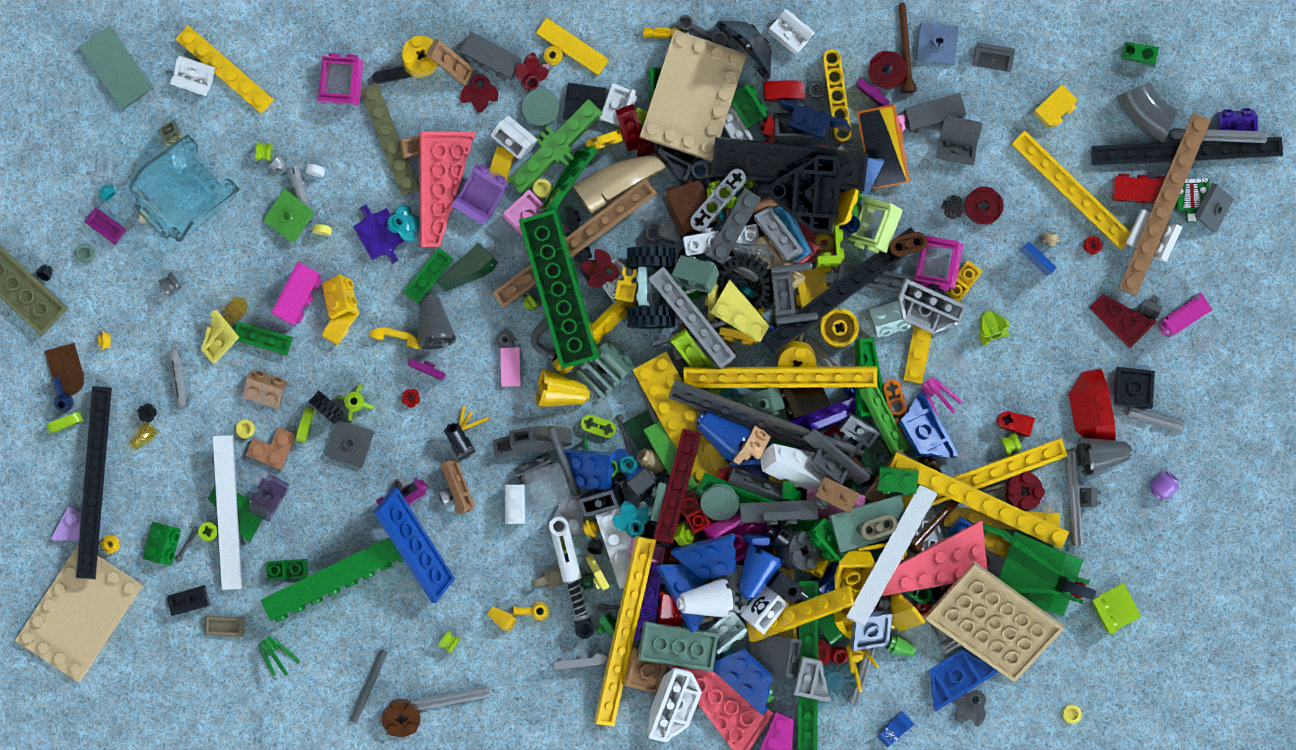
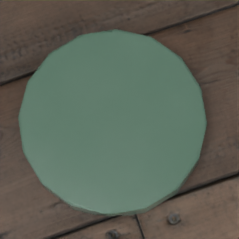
(540, 107)
(719, 502)

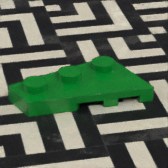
(247, 521)

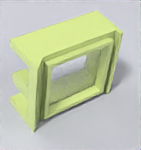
(877, 225)

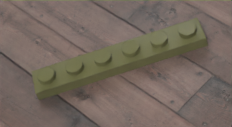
(389, 139)

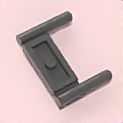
(783, 293)

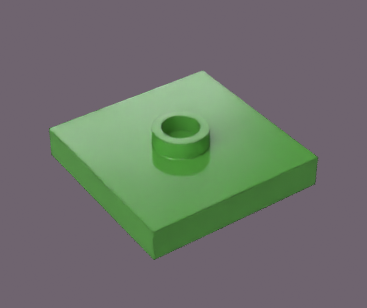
(289, 216)

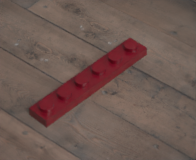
(677, 486)

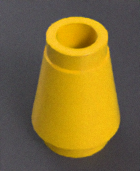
(502, 618)

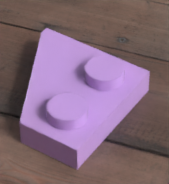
(69, 526)

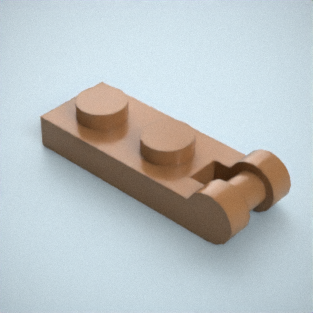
(458, 486)

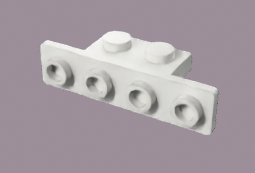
(701, 242)

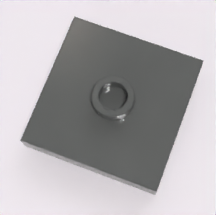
(1214, 207)
(349, 443)

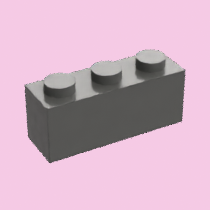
(490, 56)
(933, 112)

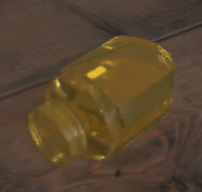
(235, 310)

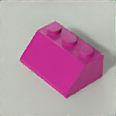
(297, 294)

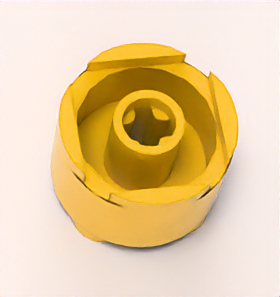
(414, 47)
(849, 325)
(798, 351)

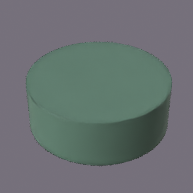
(85, 253)

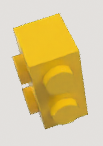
(1055, 106)

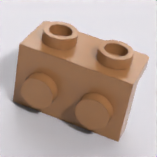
(264, 388)
(837, 495)

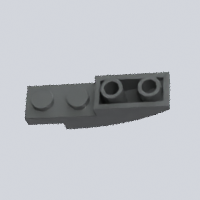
(530, 439)

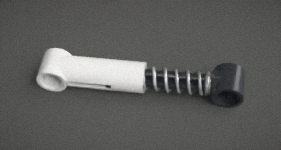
(571, 573)

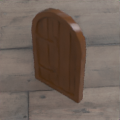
(65, 363)

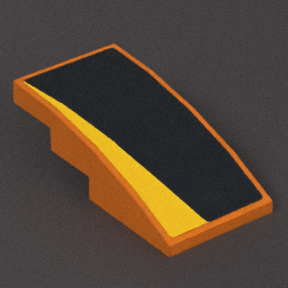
(884, 140)

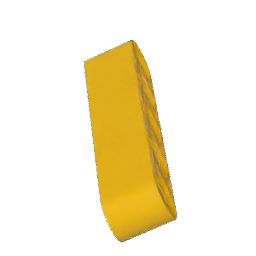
(839, 87)

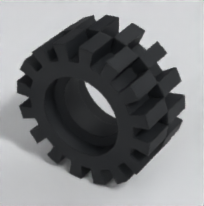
(326, 407)

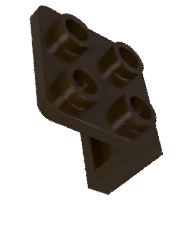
(804, 400)

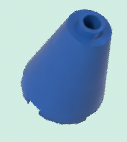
(722, 434)
(757, 571)

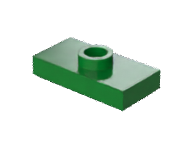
(790, 492)

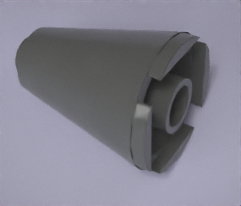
(434, 324)
(1101, 454)

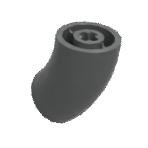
(1148, 111)

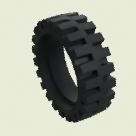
(755, 266)

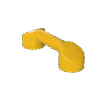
(379, 333)

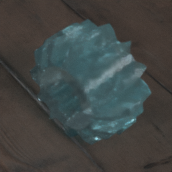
(833, 674)

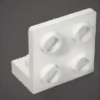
(1166, 242)

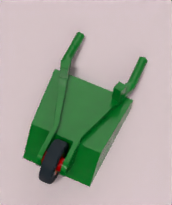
(1042, 572)

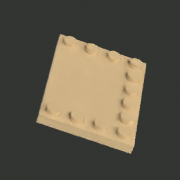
(693, 95)
(78, 616)
(994, 622)

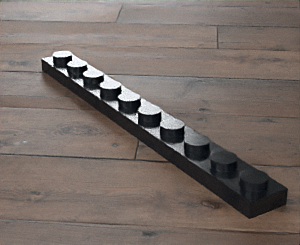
(1165, 151)
(835, 296)
(94, 483)

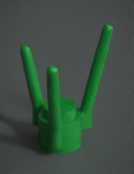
(268, 647)

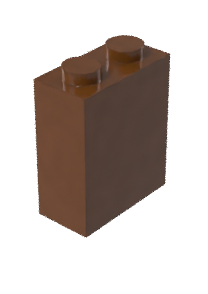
(683, 203)

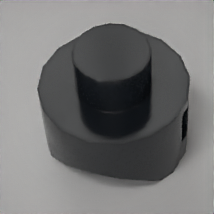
(774, 533)

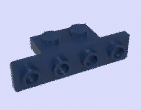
(810, 121)

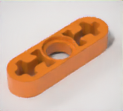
(897, 391)

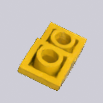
(502, 162)
(966, 278)
(339, 327)
(843, 623)

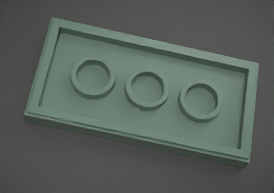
(116, 67)
(846, 525)
(678, 646)

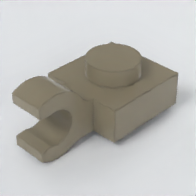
(552, 578)

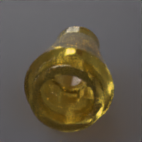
(144, 435)

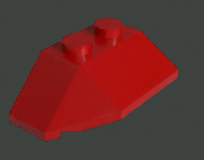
(1092, 406)

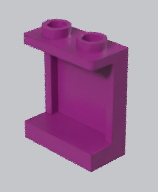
(416, 495)

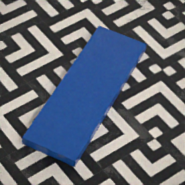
(414, 545)

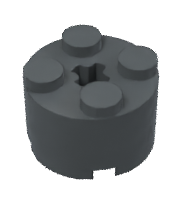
(799, 553)

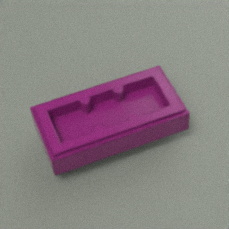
(872, 92)
(105, 226)
(427, 368)

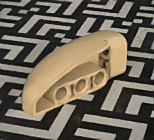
(614, 181)

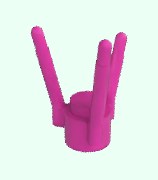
(932, 386)

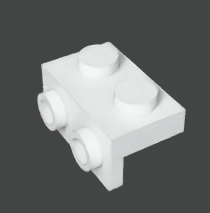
(791, 32)
(193, 75)
(616, 99)

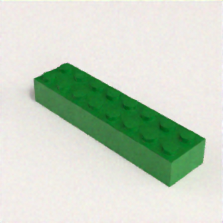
(559, 289)
(330, 580)

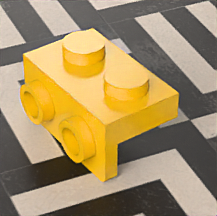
(339, 296)

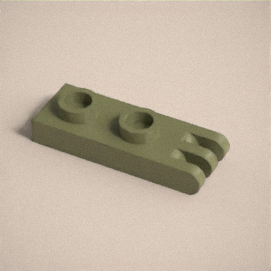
(170, 133)

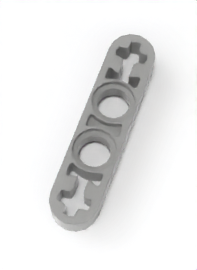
(721, 202)

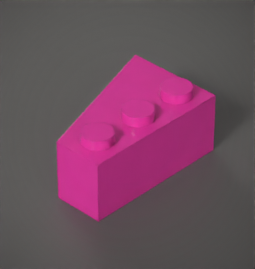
(778, 734)

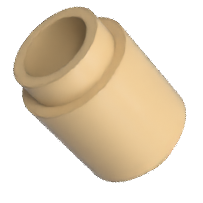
(650, 461)

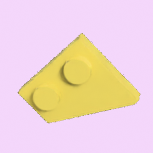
(218, 338)

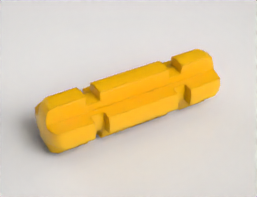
(658, 32)

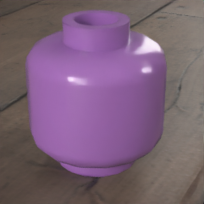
(1164, 485)

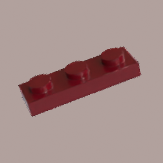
(629, 126)

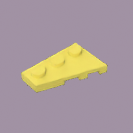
(740, 313)
(599, 580)

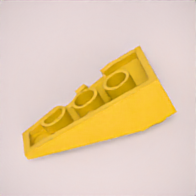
(854, 571)
(903, 613)

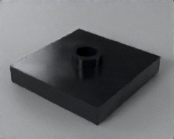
(1134, 388)

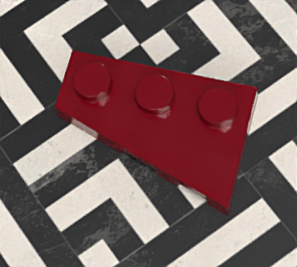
(1121, 320)

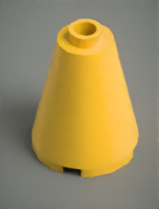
(559, 390)

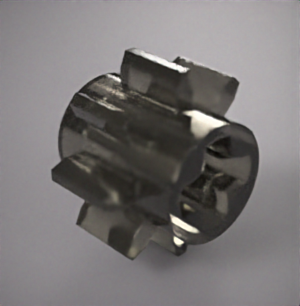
(953, 207)

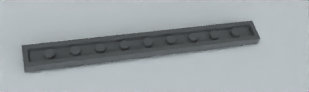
(748, 416)

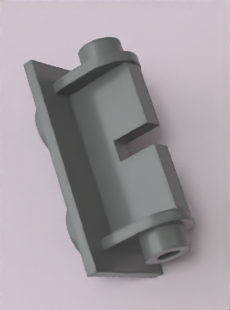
(539, 462)

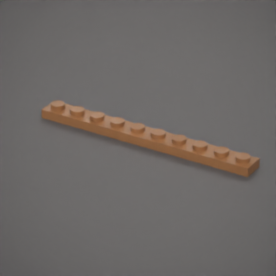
(1164, 204)
(581, 238)

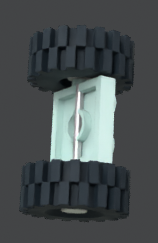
(649, 312)

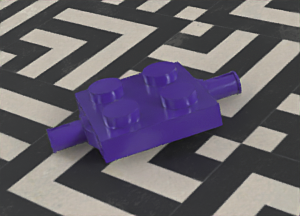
(376, 235)

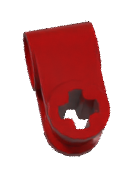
(1019, 423)

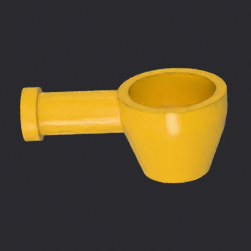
(532, 611)

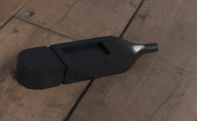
(390, 75)

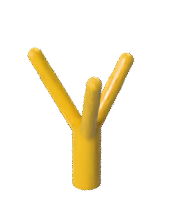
(462, 422)

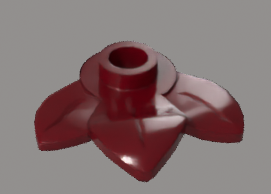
(533, 70)
(479, 96)
(598, 267)

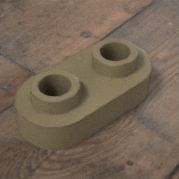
(876, 527)

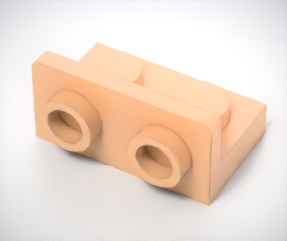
(753, 446)

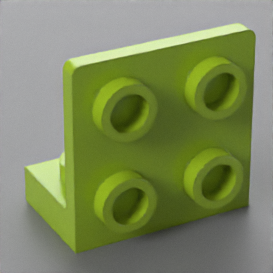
(826, 259)
(1115, 608)

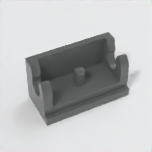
(993, 57)

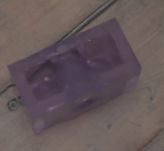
(265, 507)

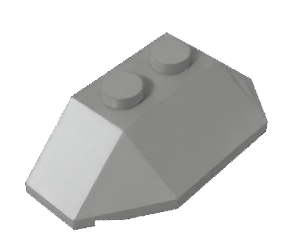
(928, 308)

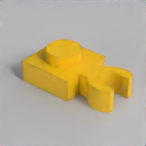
(626, 289)

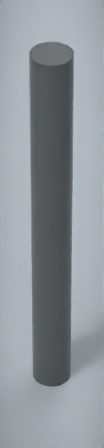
(563, 460)
(368, 686)

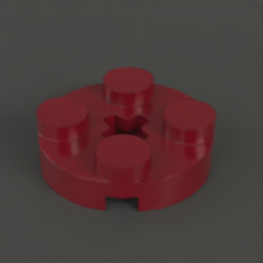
(897, 74)
(992, 198)
(1014, 490)

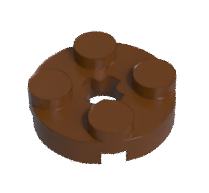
(400, 728)

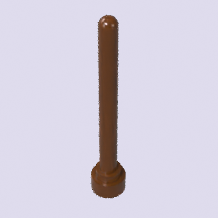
(908, 84)
(917, 542)

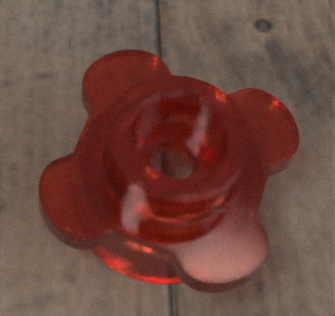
(644, 147)

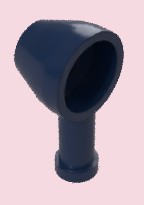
(61, 396)

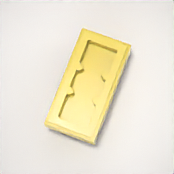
(710, 301)

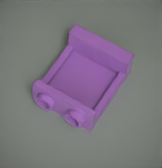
(481, 194)

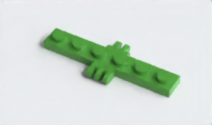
(555, 146)

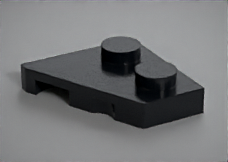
(578, 94)
(676, 161)

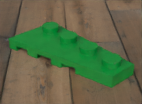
(568, 178)
(866, 356)

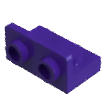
(1238, 120)

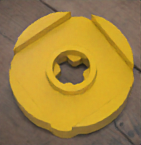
(609, 138)

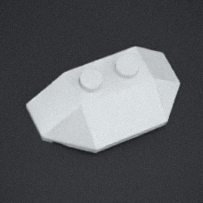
(673, 705)

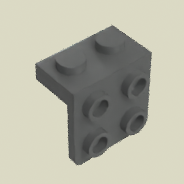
(958, 140)

